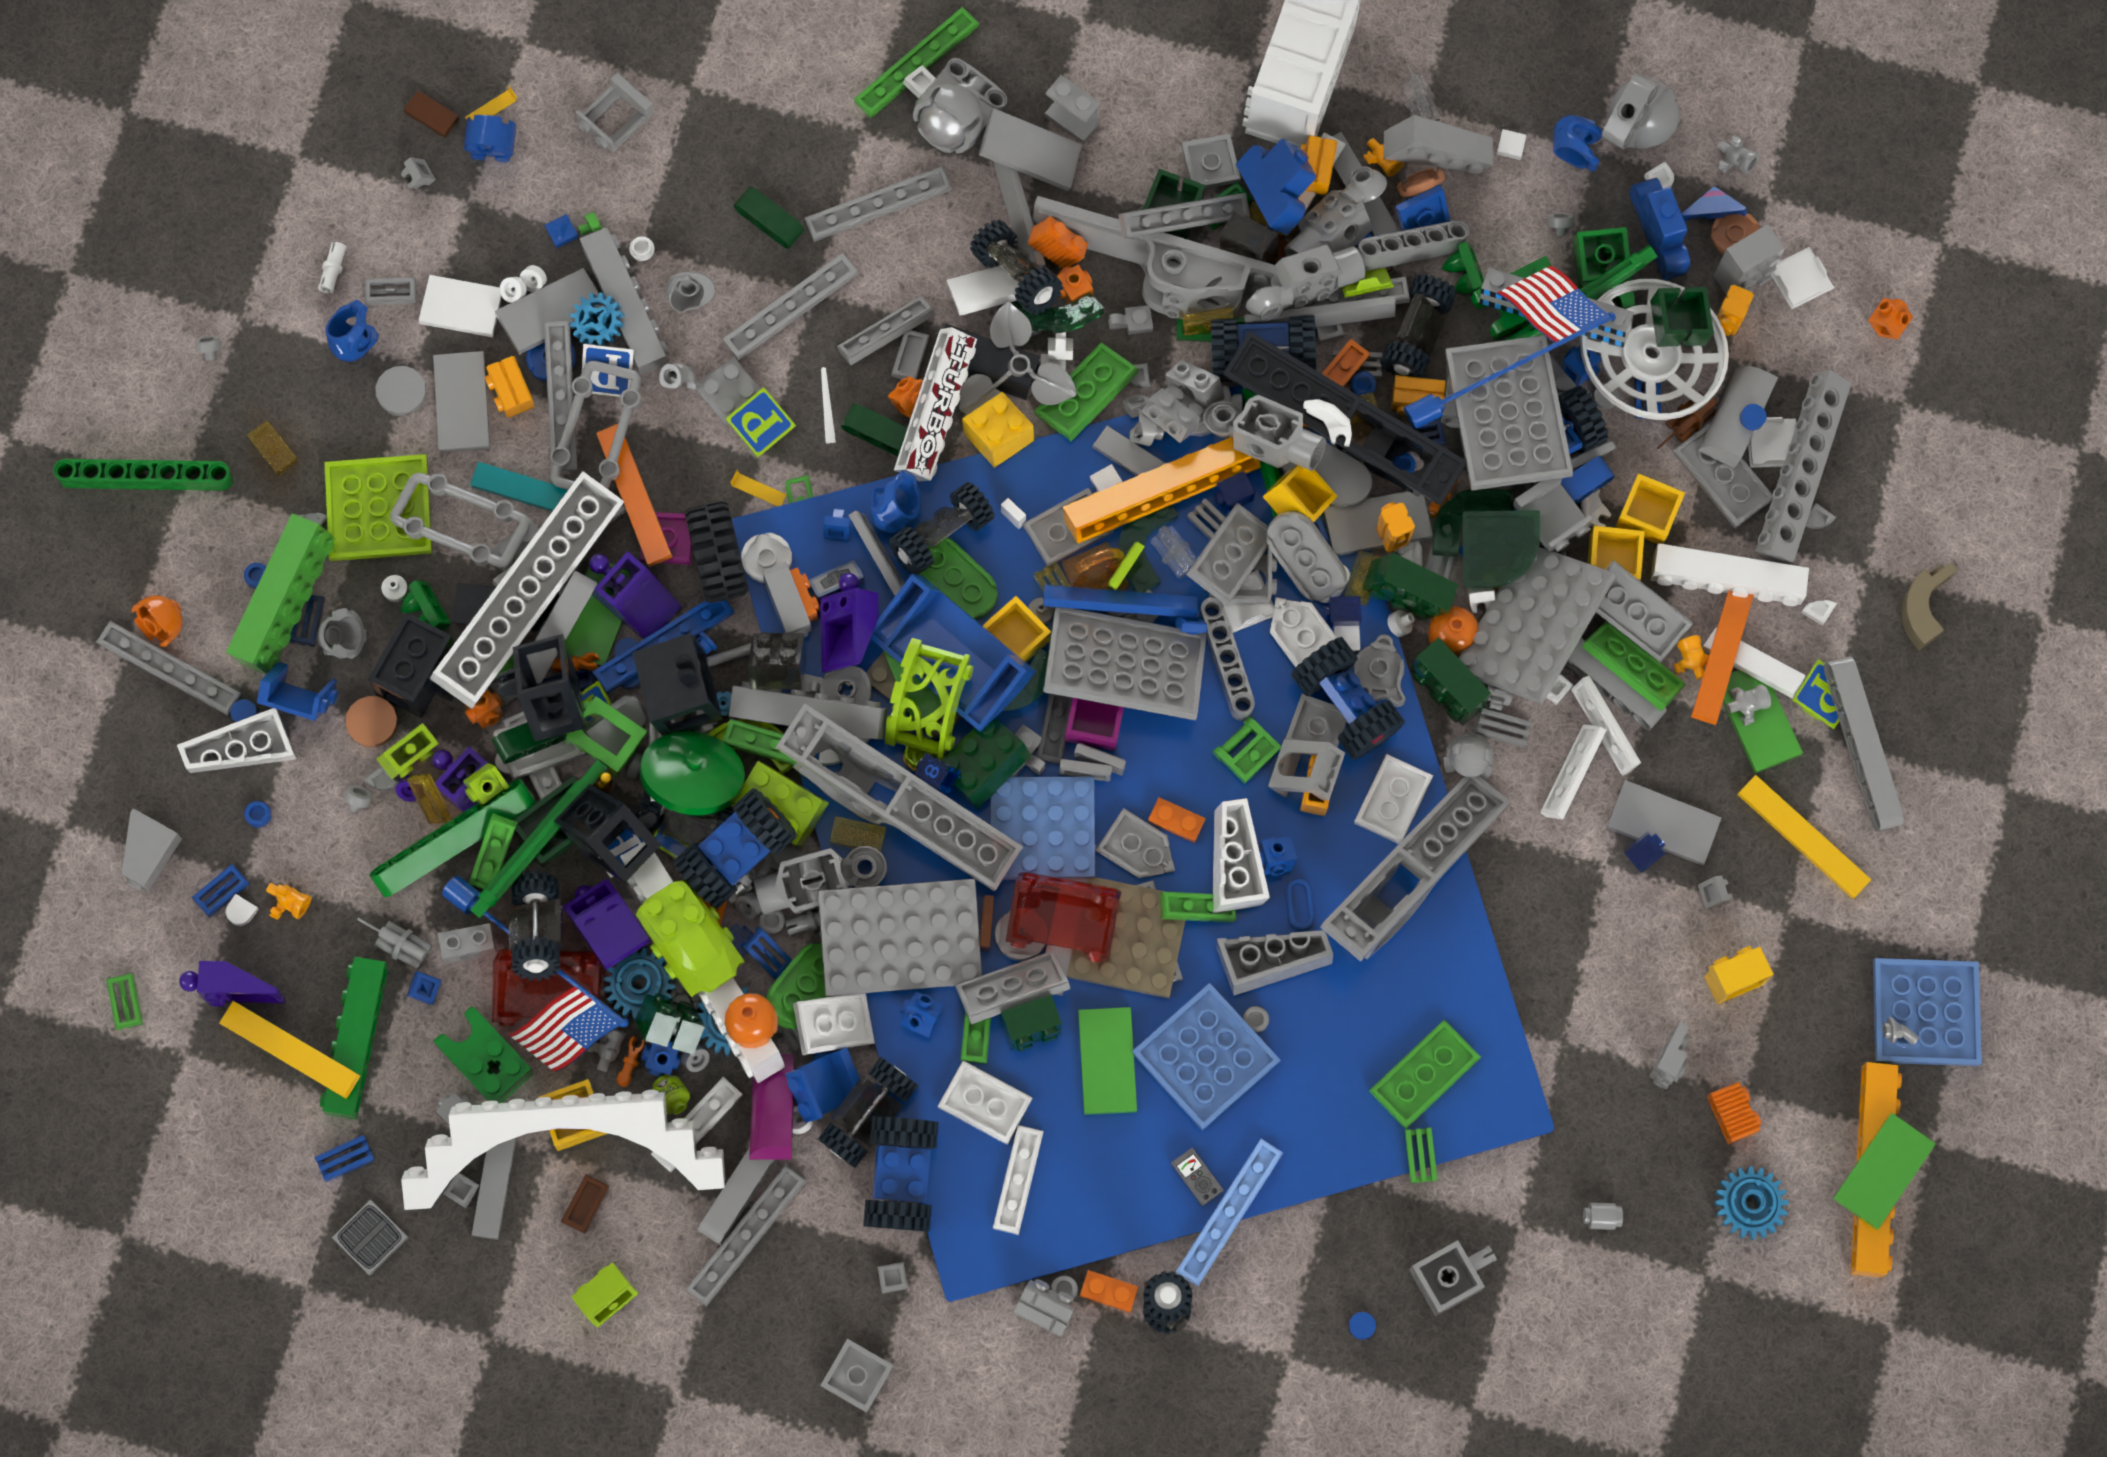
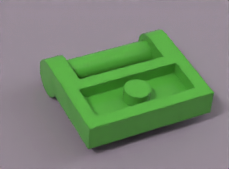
(1252, 756)

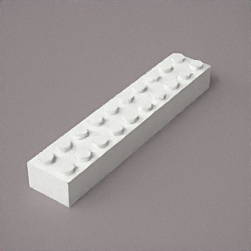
(526, 590)
(756, 1062)

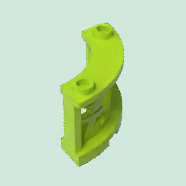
(914, 664)

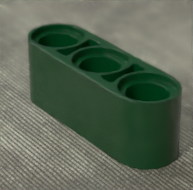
(769, 217)
(874, 428)
(519, 743)

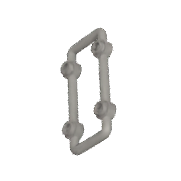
(582, 389)
(480, 552)

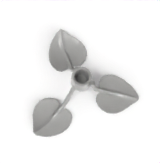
(1007, 329)

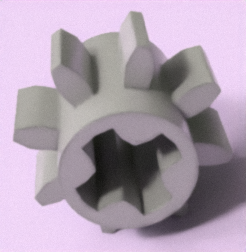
(1499, 697)

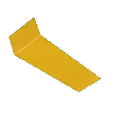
(495, 105)
(757, 489)

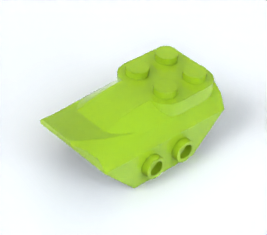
(689, 938)

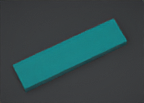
(517, 487)

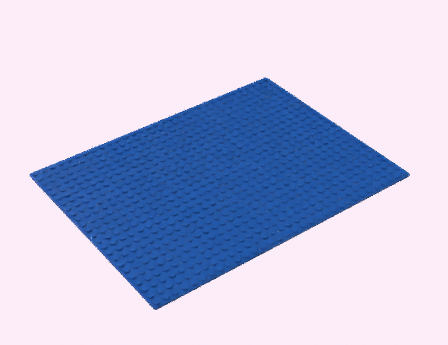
(1338, 1029)

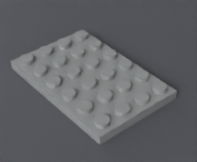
(1512, 423)
(1536, 625)
(1125, 663)
(899, 936)

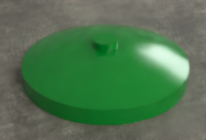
(692, 773)

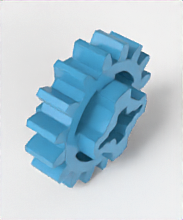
(586, 320)

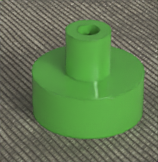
(591, 225)

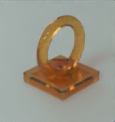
(1095, 568)

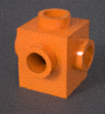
(1075, 283)
(1890, 318)
(906, 395)
(486, 711)

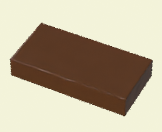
(431, 114)
(986, 923)
(585, 1204)

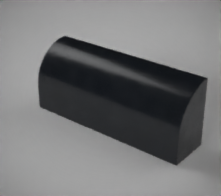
(994, 363)
(472, 597)

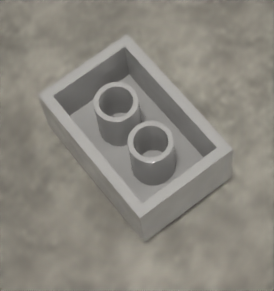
(1750, 260)

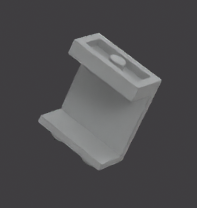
(1073, 109)
(1558, 514)

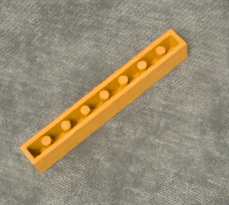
(1155, 489)
(1877, 1102)

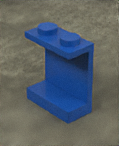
(293, 699)
(822, 1084)

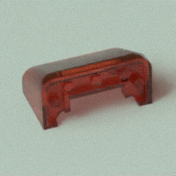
(1063, 914)
(521, 998)

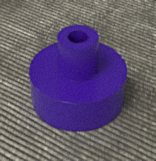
(404, 791)

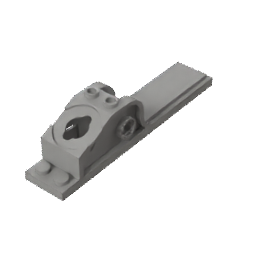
(1168, 285)
(913, 809)
(1428, 852)

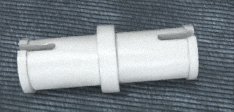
(332, 267)

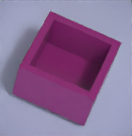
(1094, 724)

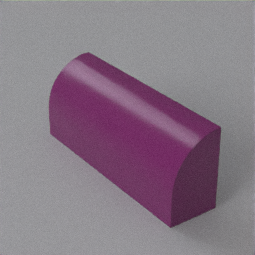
(772, 1115)

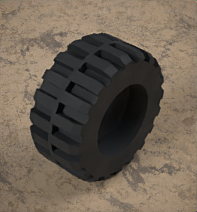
(716, 551)

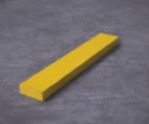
(1804, 837)
(289, 1049)

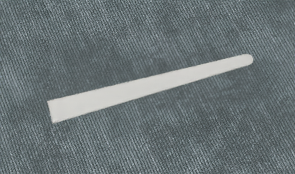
(828, 420)

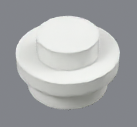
(641, 248)

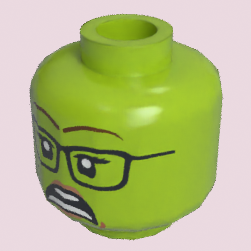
(675, 1093)

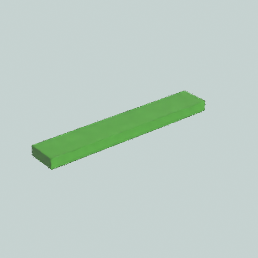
(925, 53)

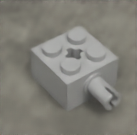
(1454, 1262)

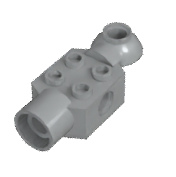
(1340, 216)
(1305, 279)
(1266, 432)
(802, 877)

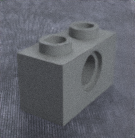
(1196, 383)
(467, 943)

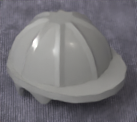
(689, 290)

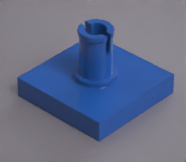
(1423, 210)

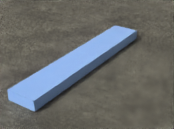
(1229, 1212)

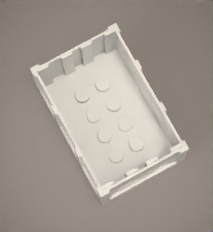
(1300, 69)

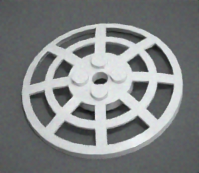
(1654, 369)

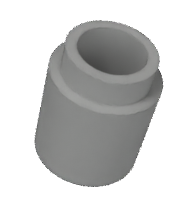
(1603, 1216)

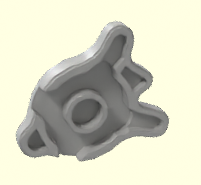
(1381, 671)

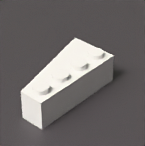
(243, 743)
(1237, 863)

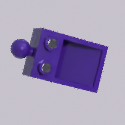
(636, 600)
(847, 624)
(455, 775)
(605, 923)
(224, 982)

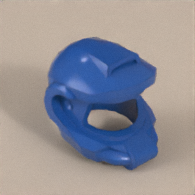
(1571, 141)
(348, 341)
(886, 509)

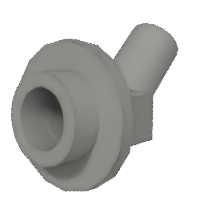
(1894, 1030)

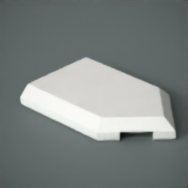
(1299, 629)

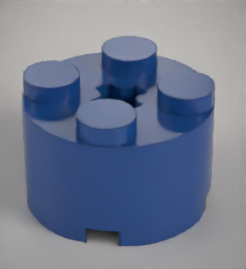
(489, 137)

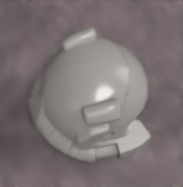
(342, 634)
(1469, 756)

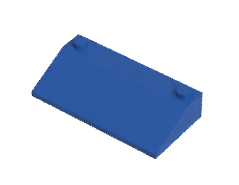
(931, 616)

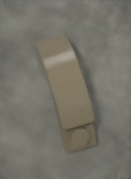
(1916, 613)

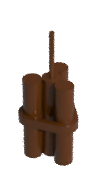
(1688, 424)

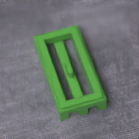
(129, 1023)
(1431, 1156)

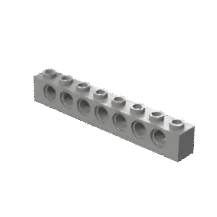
(1803, 467)

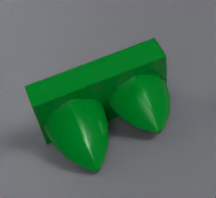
(1464, 260)
(423, 598)

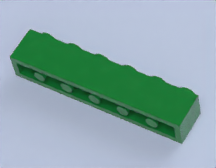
(356, 1031)

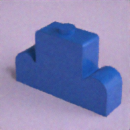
(1277, 181)
(1662, 226)

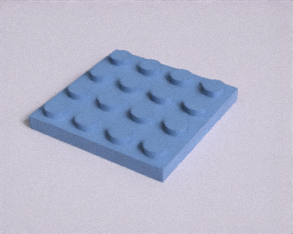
(1051, 822)
(1936, 1003)
(1206, 1056)

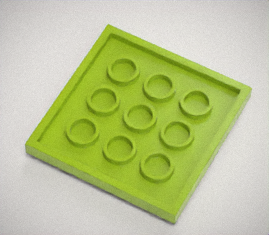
(360, 505)

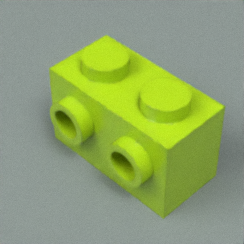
(407, 751)
(604, 1294)

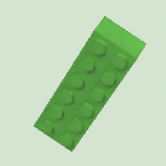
(281, 594)

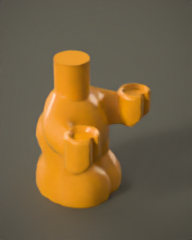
(1389, 167)
(1692, 656)
(288, 899)

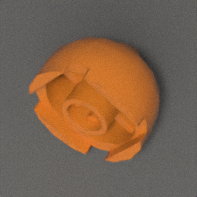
(157, 614)
(1455, 629)
(751, 1020)

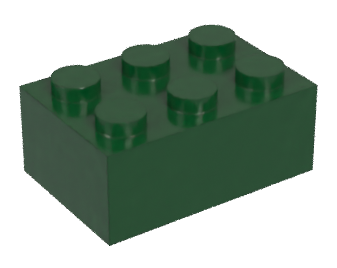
(1409, 586)
(1450, 682)
(986, 761)
(532, 818)

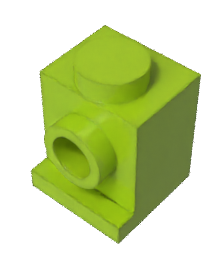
(475, 783)

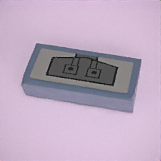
(828, 582)

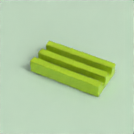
(1125, 565)

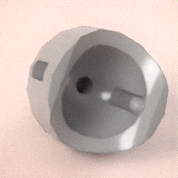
(1145, 431)

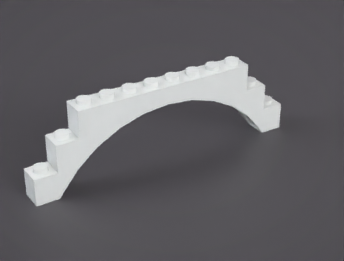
(628, 1115)

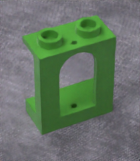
(583, 742)

